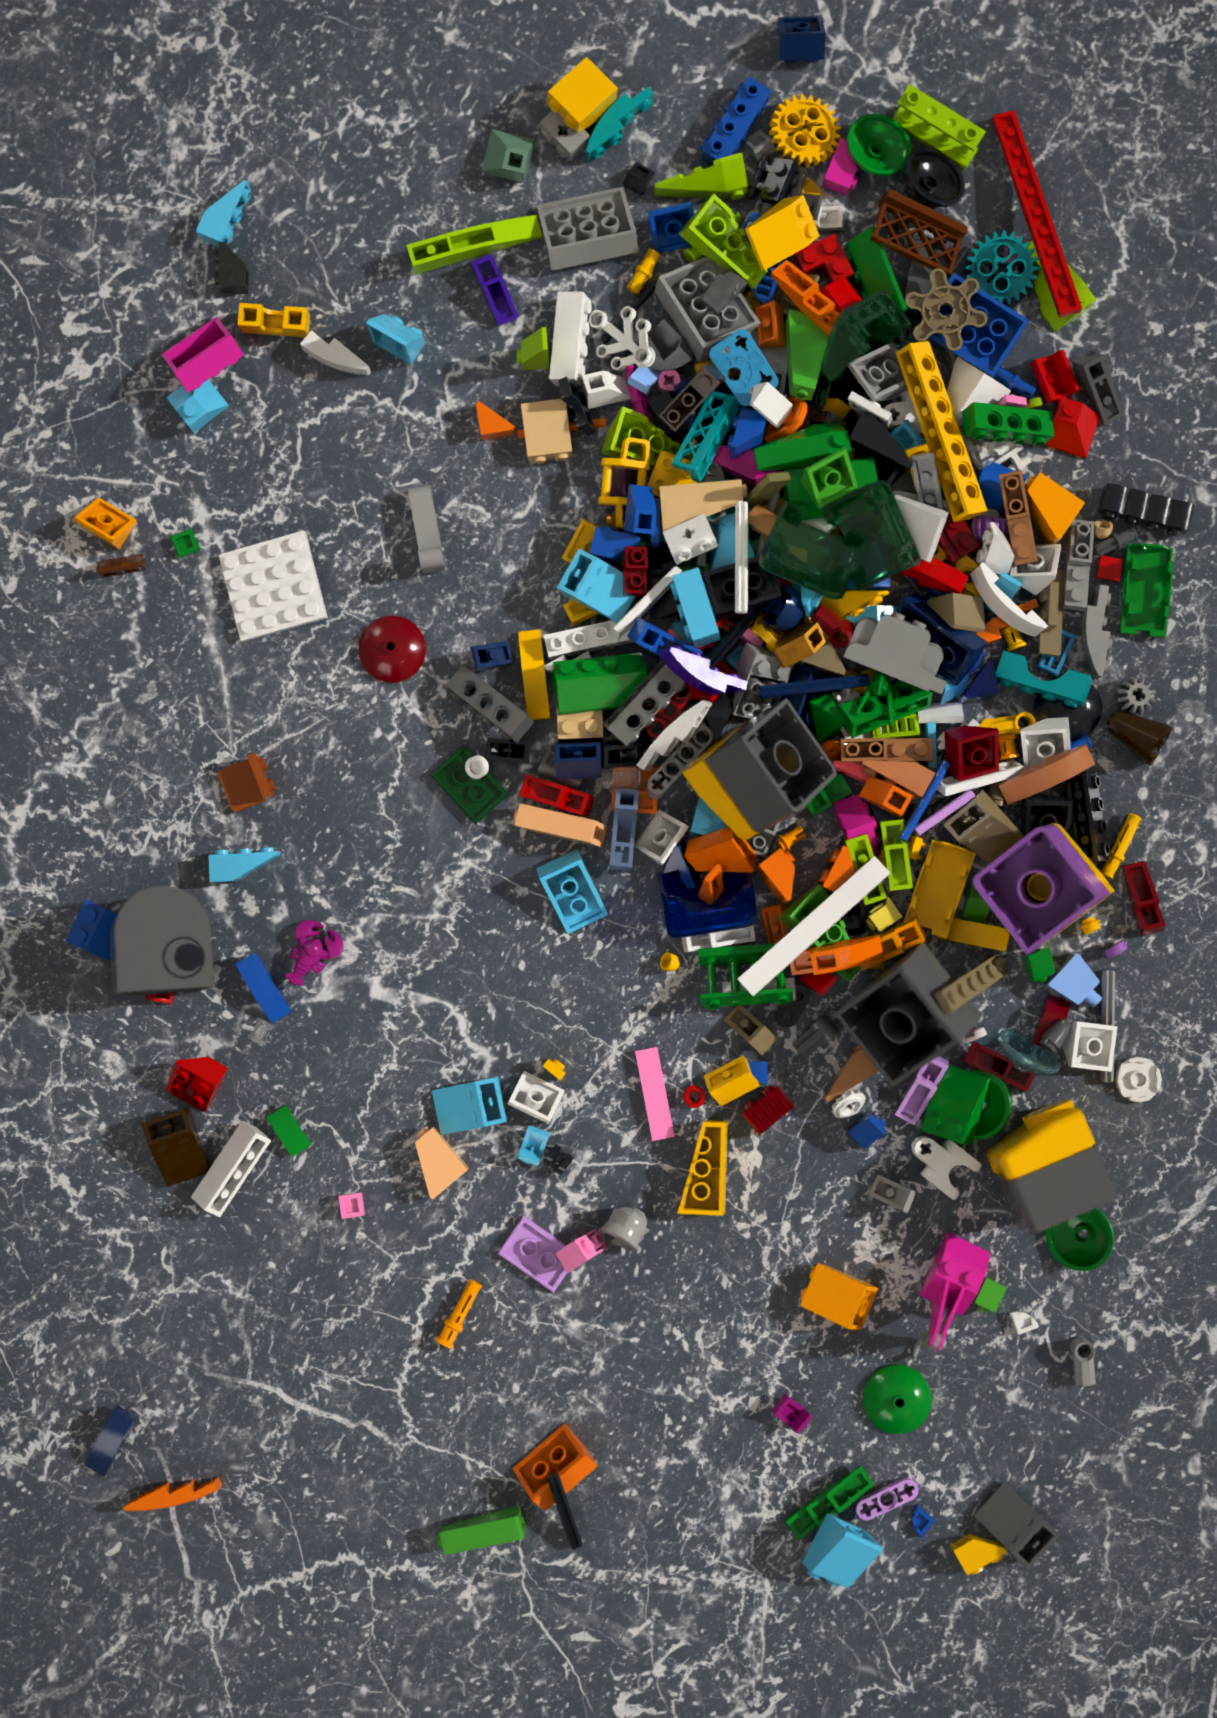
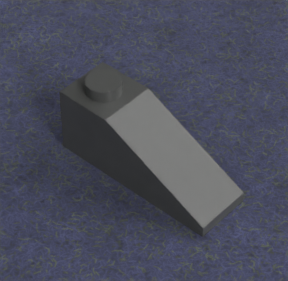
(1098, 386)

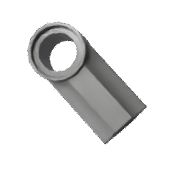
(1083, 1363)

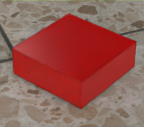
(1109, 568)

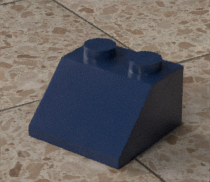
(801, 38)

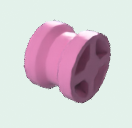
(664, 384)

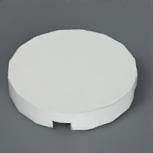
(1138, 1079)

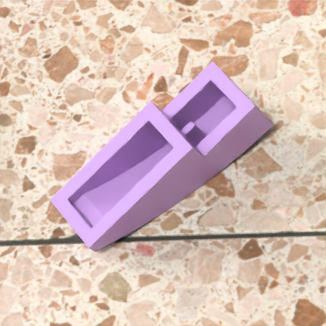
(921, 1090)

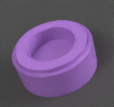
(1115, 949)

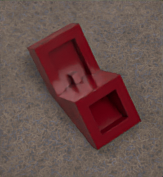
(1053, 1011)

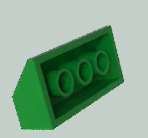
(872, 268)
(795, 492)
(596, 682)

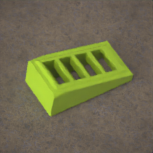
(909, 729)

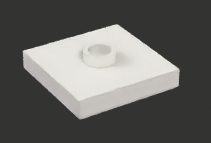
(863, 405)

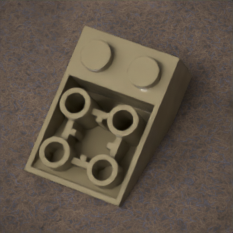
(983, 828)

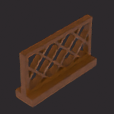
(923, 219)

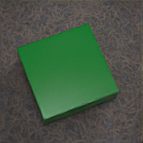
(185, 543)

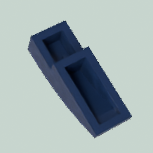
(110, 1440)

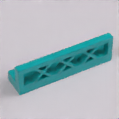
(712, 440)

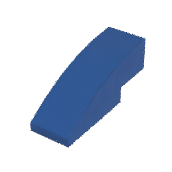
(263, 987)

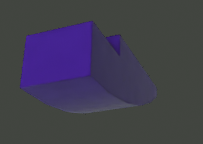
(494, 289)

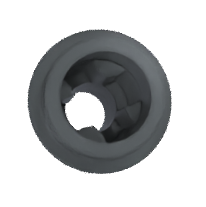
(1055, 1036)

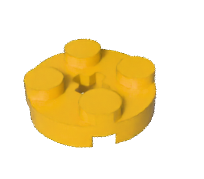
(768, 634)

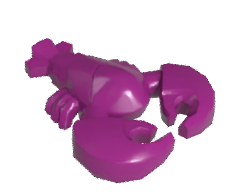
(312, 951)

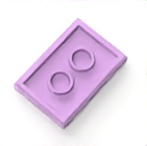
(943, 812)
(534, 1252)

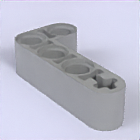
(426, 529)
(678, 762)

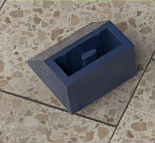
(578, 759)

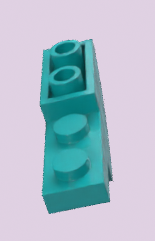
(610, 127)

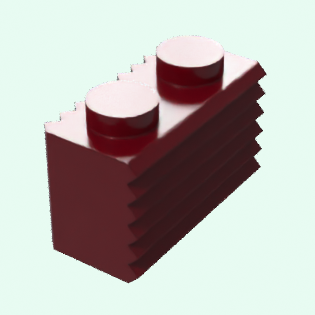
(767, 1109)

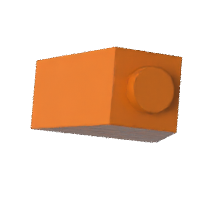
(721, 848)

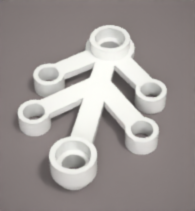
(625, 339)

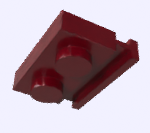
(957, 540)

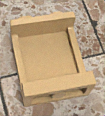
(546, 431)

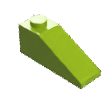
(534, 351)
(861, 853)

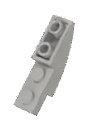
(1077, 565)
(1095, 640)

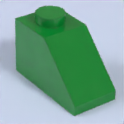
(1038, 965)

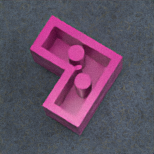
(855, 820)

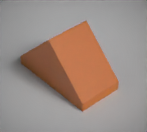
(492, 424)

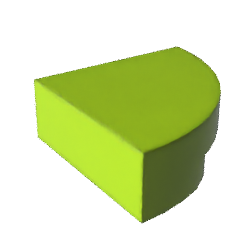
(1035, 403)

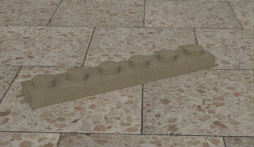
(971, 983)

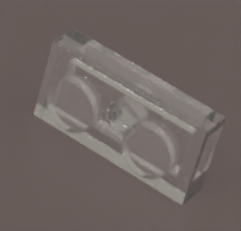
(620, 777)

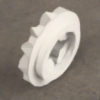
(848, 1104)

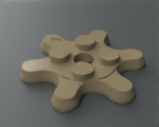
(953, 296)

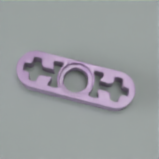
(887, 1489)

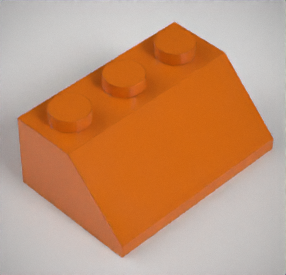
(778, 874)
(558, 1454)

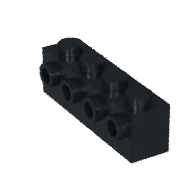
(1087, 815)

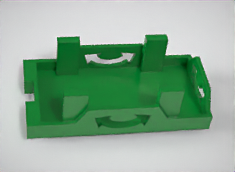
(1146, 589)

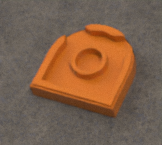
(791, 422)

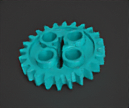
(988, 253)

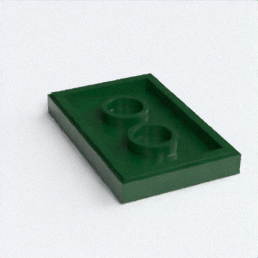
(472, 795)

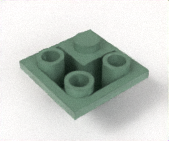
(508, 156)

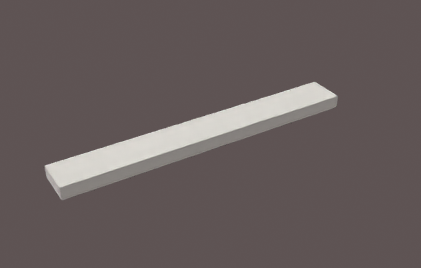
(813, 926)

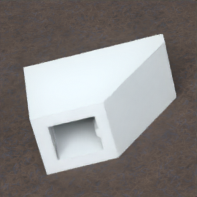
(604, 389)
(996, 550)

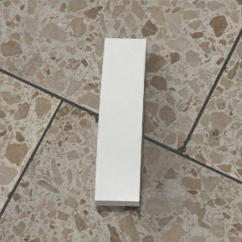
(681, 729)

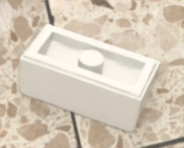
(770, 403)

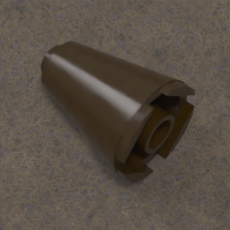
(1139, 734)

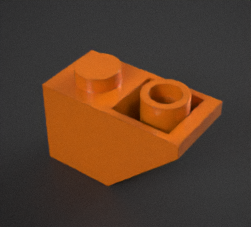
(886, 796)

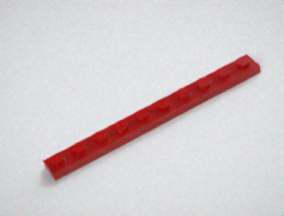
(1036, 214)

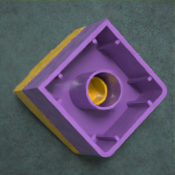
(1041, 886)

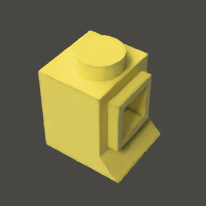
(882, 916)

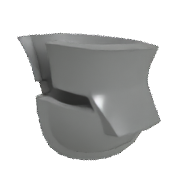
(627, 1227)

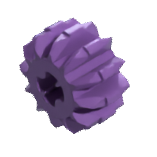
(981, 523)

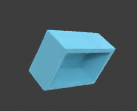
(694, 608)

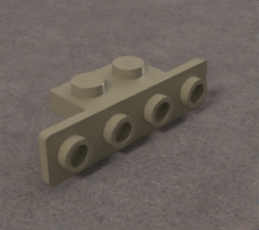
(1051, 613)

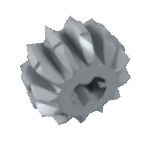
(1142, 692)

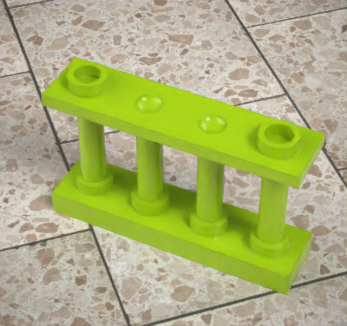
(938, 126)

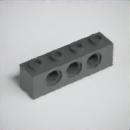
(465, 681)
(632, 704)

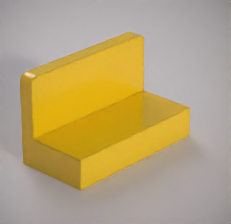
(731, 1081)

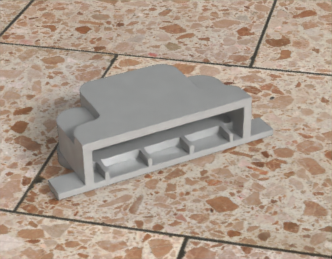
(897, 650)

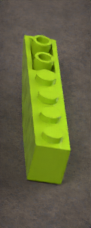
(472, 242)

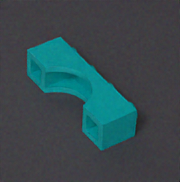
(1071, 687)

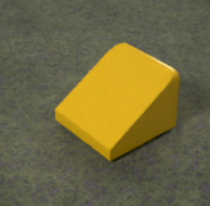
(837, 407)

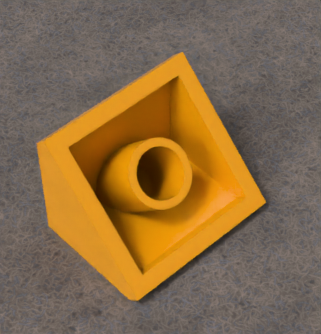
(106, 522)

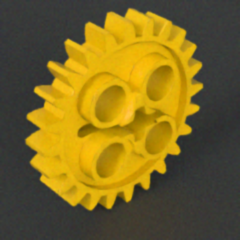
(797, 112)

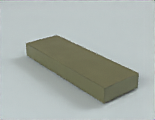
(767, 488)

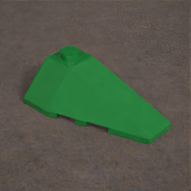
(802, 447)

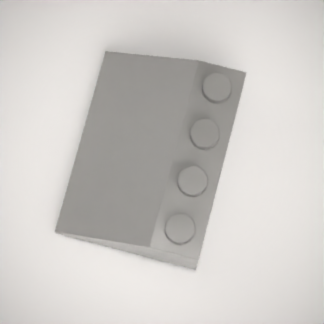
(587, 228)
(700, 326)

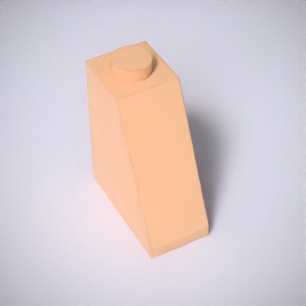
(438, 1161)

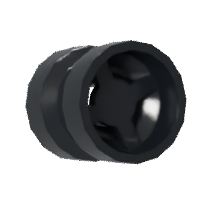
(563, 1161)

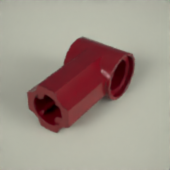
(833, 625)

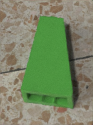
(804, 354)
(483, 1531)

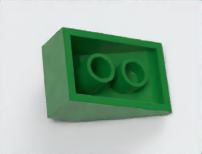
(956, 1105)

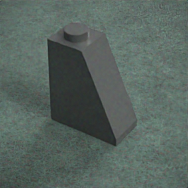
(918, 275)

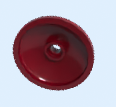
(403, 660)

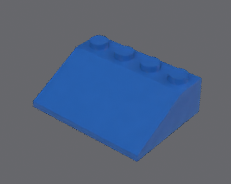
(990, 344)

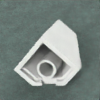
(972, 385)

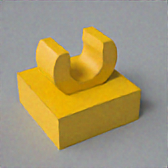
(914, 844)

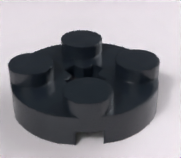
(660, 561)

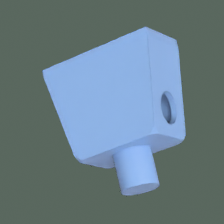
(1075, 982)

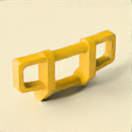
(607, 463)

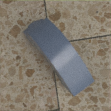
(624, 829)

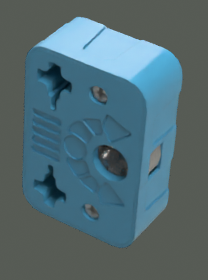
(749, 364)

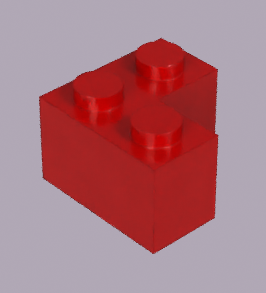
(824, 256)

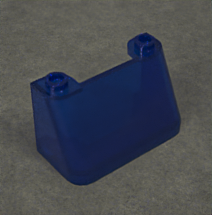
(690, 916)

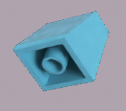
(840, 1552)

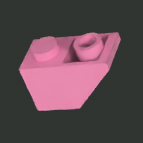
(581, 1250)

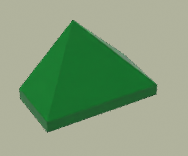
(825, 718)

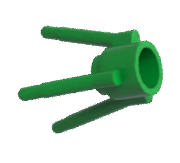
(879, 686)

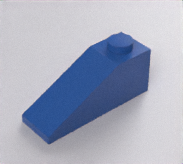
(655, 638)

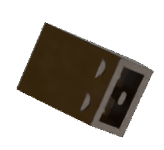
(176, 1146)

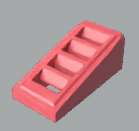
(852, 770)

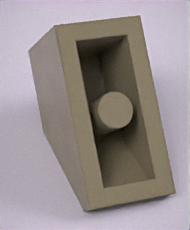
(750, 1029)

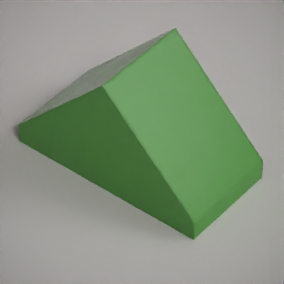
(975, 907)

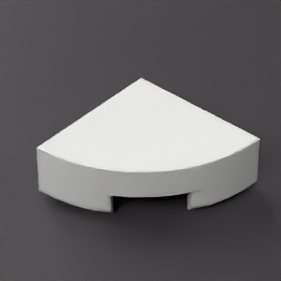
(974, 1034)
(1022, 1322)

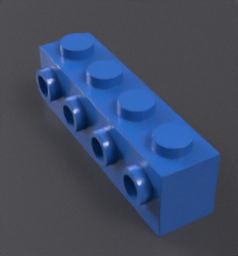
(737, 121)

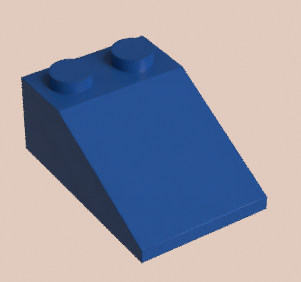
(92, 929)

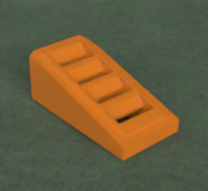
(712, 885)

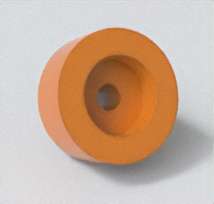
(832, 749)

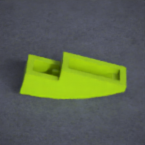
(896, 854)

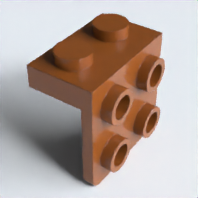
(247, 783)

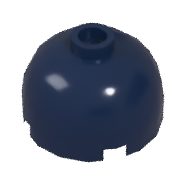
(785, 611)

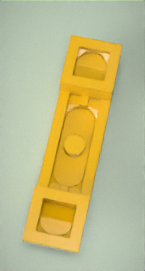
(534, 674)

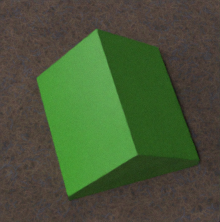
(829, 478)

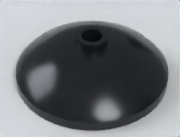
(934, 177)
(1081, 719)

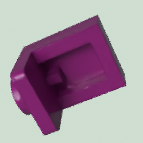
(792, 1413)

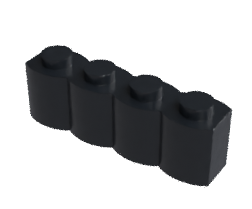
(1145, 508)

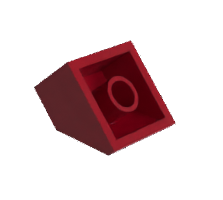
(971, 751)

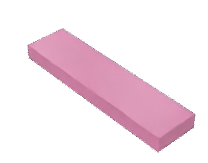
(654, 1093)

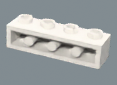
(570, 337)
(230, 1169)

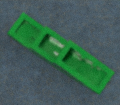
(830, 1500)

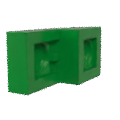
(834, 791)
(288, 1130)

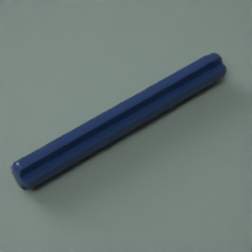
(814, 686)

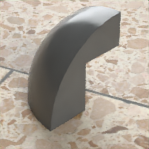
(668, 344)

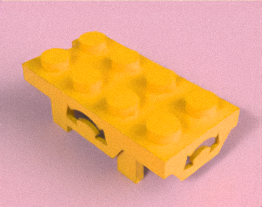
(940, 887)

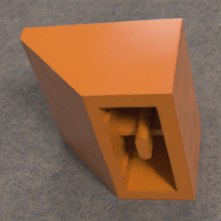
(839, 870)

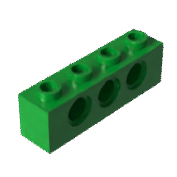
(1008, 424)
(905, 701)

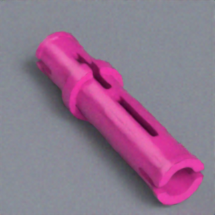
(638, 399)

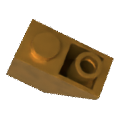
(799, 644)

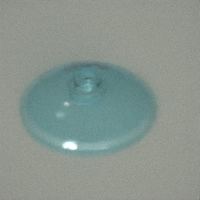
(1027, 1055)

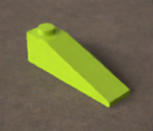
(1045, 299)

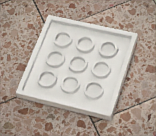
(273, 586)

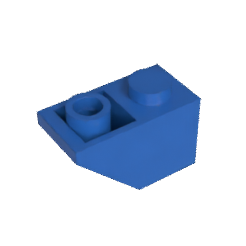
(749, 432)
(640, 510)
(610, 544)
(867, 1129)

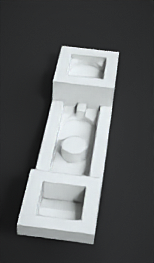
(1002, 605)

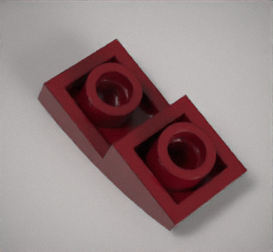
(634, 571)

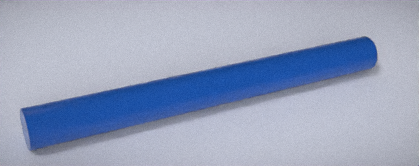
(924, 801)

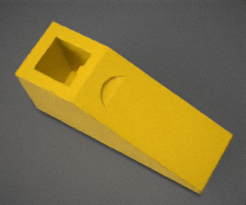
(853, 602)

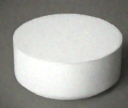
(476, 767)

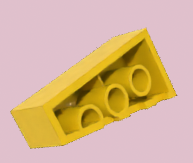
(707, 1174)

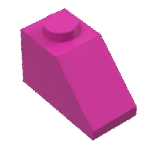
(841, 171)

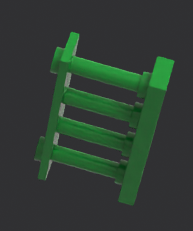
(733, 957)

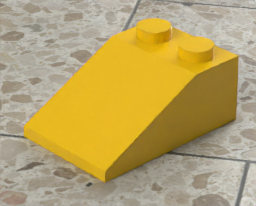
(782, 231)

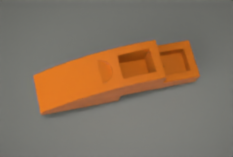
(838, 957)

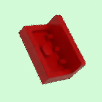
(1055, 377)

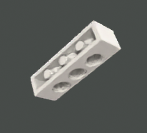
(583, 639)

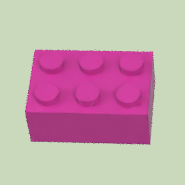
(202, 354)

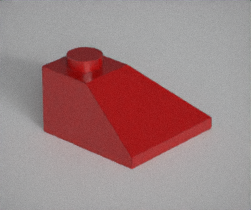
(1073, 427)

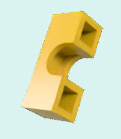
(259, 320)

